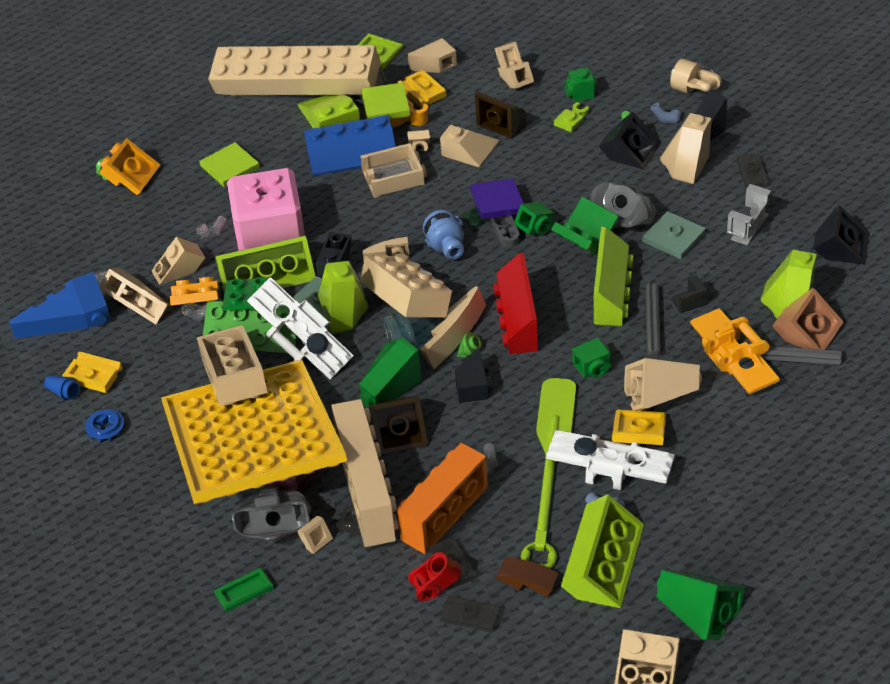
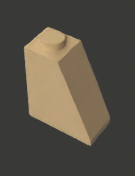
(688, 149)
(659, 381)

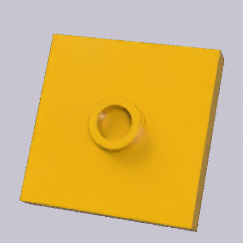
(639, 427)

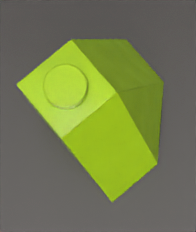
(789, 281)
(341, 297)

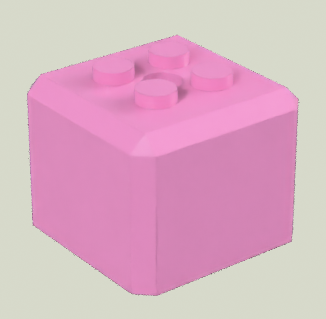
(265, 208)

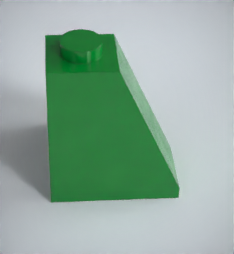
(391, 373)
(700, 601)

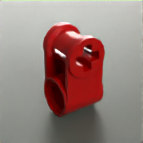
(434, 576)

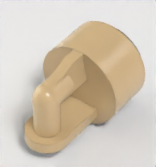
(689, 75)

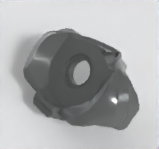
(637, 210)
(289, 504)

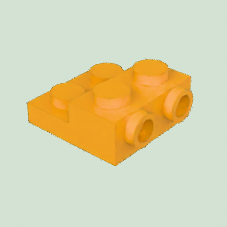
(129, 166)
(190, 293)

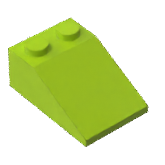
(329, 110)

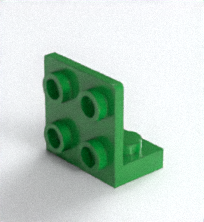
(585, 225)
(239, 291)

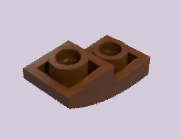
(522, 572)

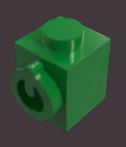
(580, 84)
(534, 218)
(592, 358)

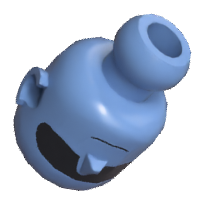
(444, 233)

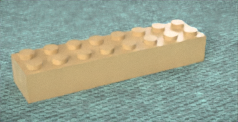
(294, 70)

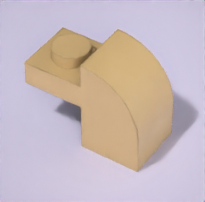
(511, 67)

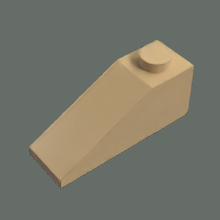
(133, 294)

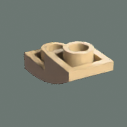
(389, 247)

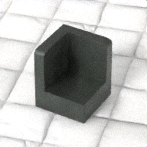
(694, 296)

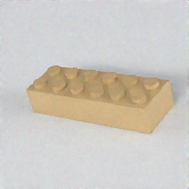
(365, 473)

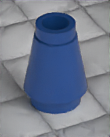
(64, 387)

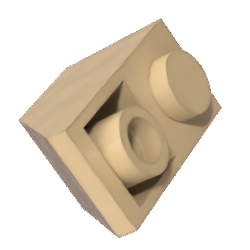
(433, 57)
(178, 261)

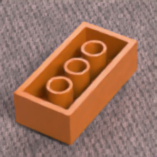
(442, 497)

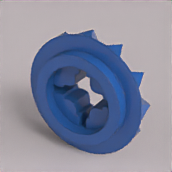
(98, 419)

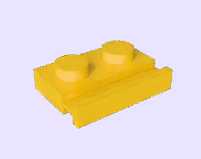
(423, 88)
(93, 371)

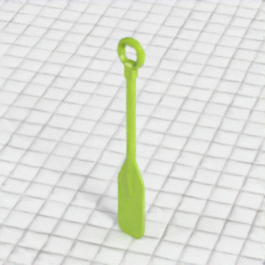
(554, 414)

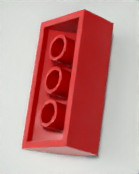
(516, 307)

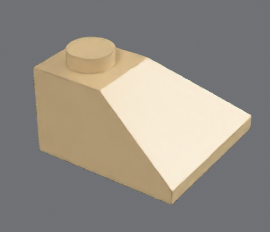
(466, 145)

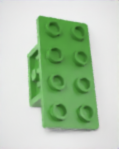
(254, 323)

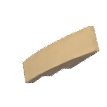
(449, 333)

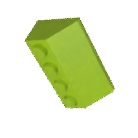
(284, 261)
(611, 280)
(603, 553)

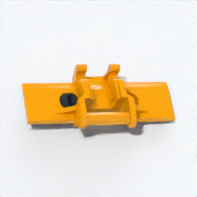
(742, 359)

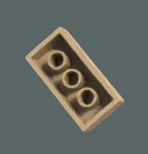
(405, 286)
(232, 365)

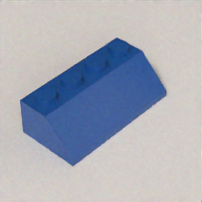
(341, 145)

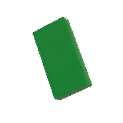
(243, 589)

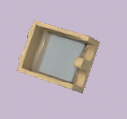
(393, 170)

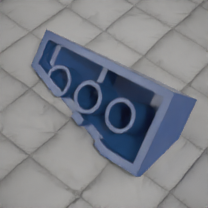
(71, 309)

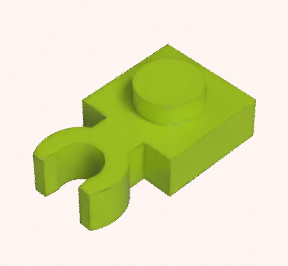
(572, 119)

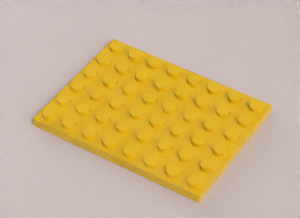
(255, 438)

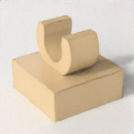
(419, 138)
(315, 534)

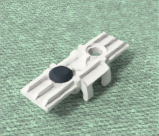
(308, 324)
(610, 458)

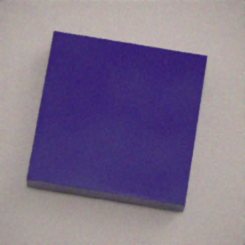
(496, 198)

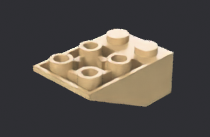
(647, 658)

